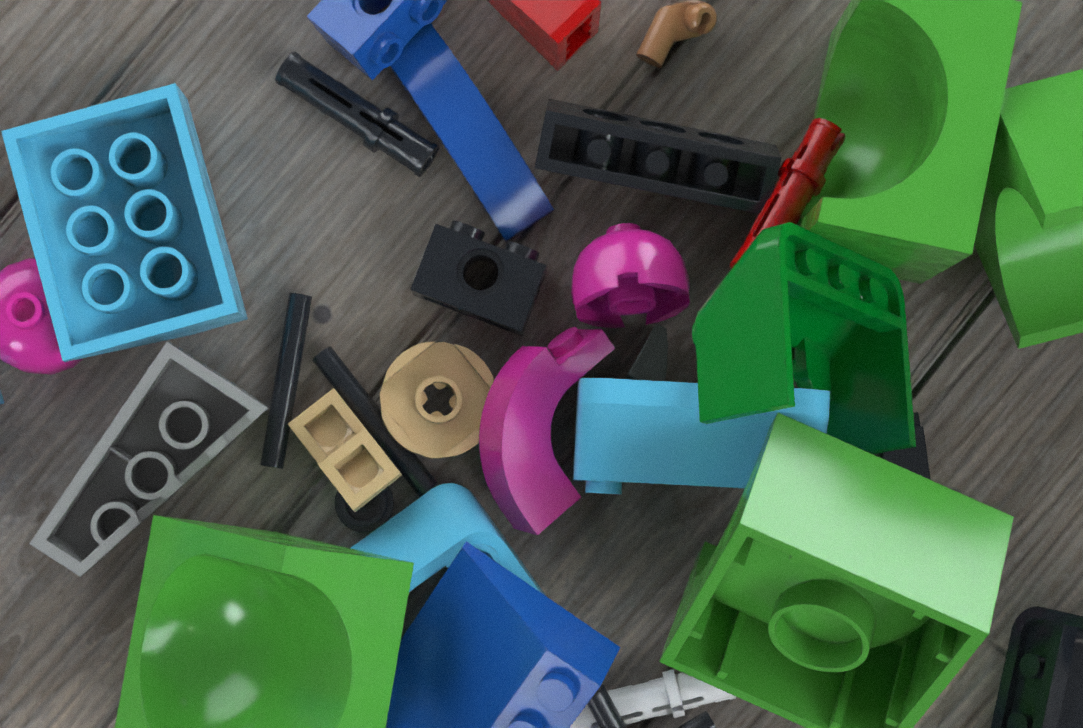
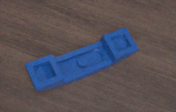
(471, 133)

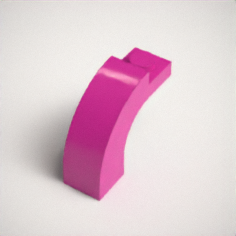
(517, 427)

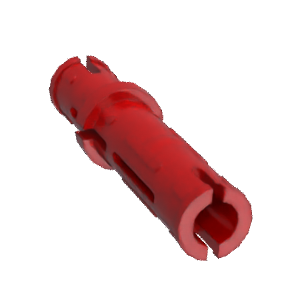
(799, 179)

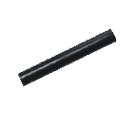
(286, 380)
(370, 416)

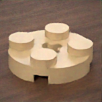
(404, 397)

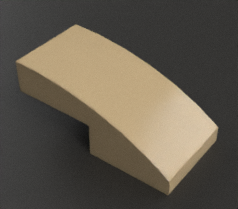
(344, 450)

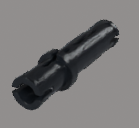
(376, 126)

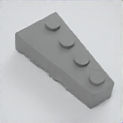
(153, 447)

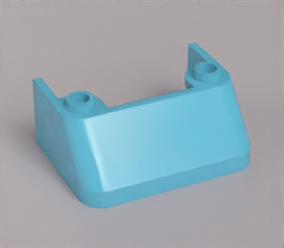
(655, 435)
(436, 529)

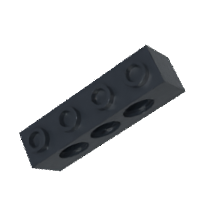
(657, 156)

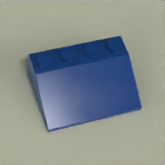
(494, 655)

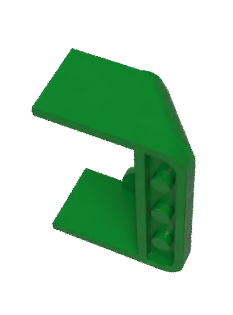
(839, 317)

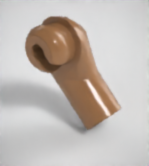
(674, 24)

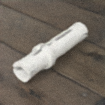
(658, 698)

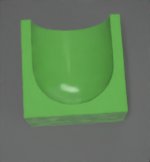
(920, 119)
(1034, 210)
(840, 587)
(261, 631)

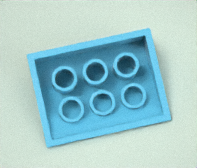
(124, 224)

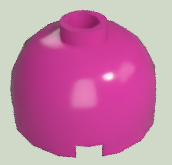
(629, 275)
(26, 323)

